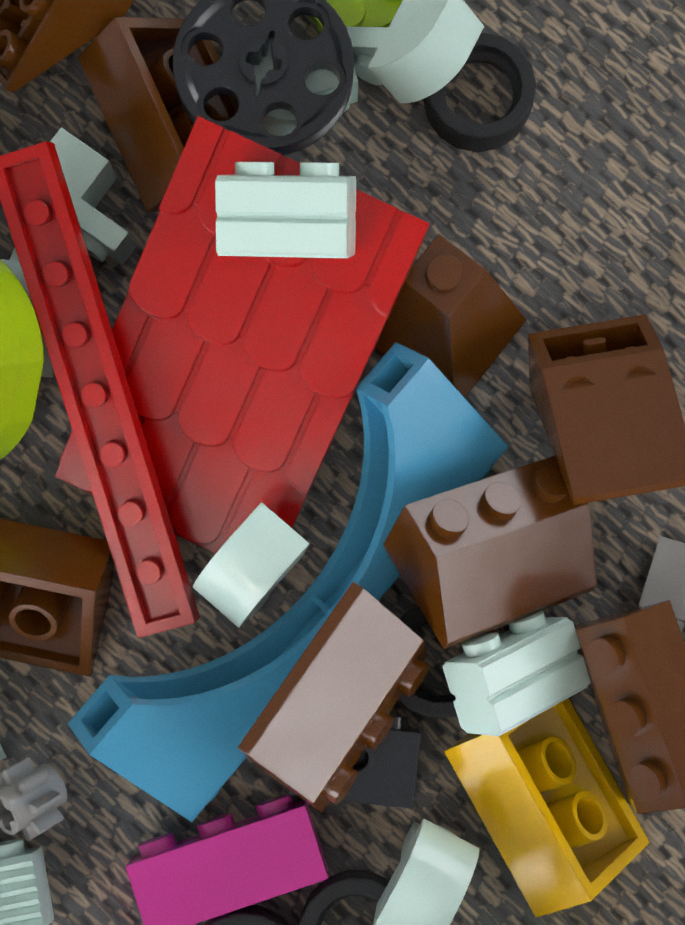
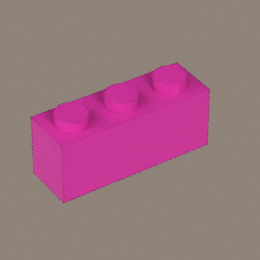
(227, 864)

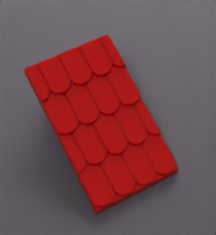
(246, 356)

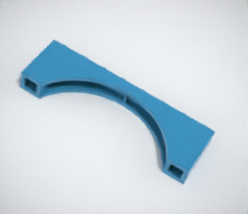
(183, 728)

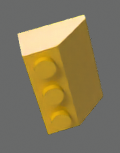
(550, 807)

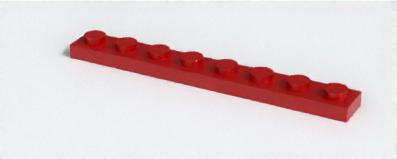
(95, 389)

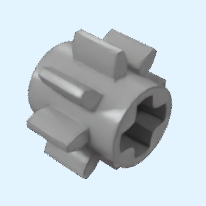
(30, 798)

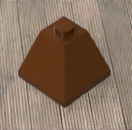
(452, 315)

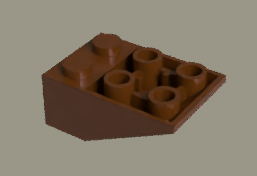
(46, 31)
(608, 408)

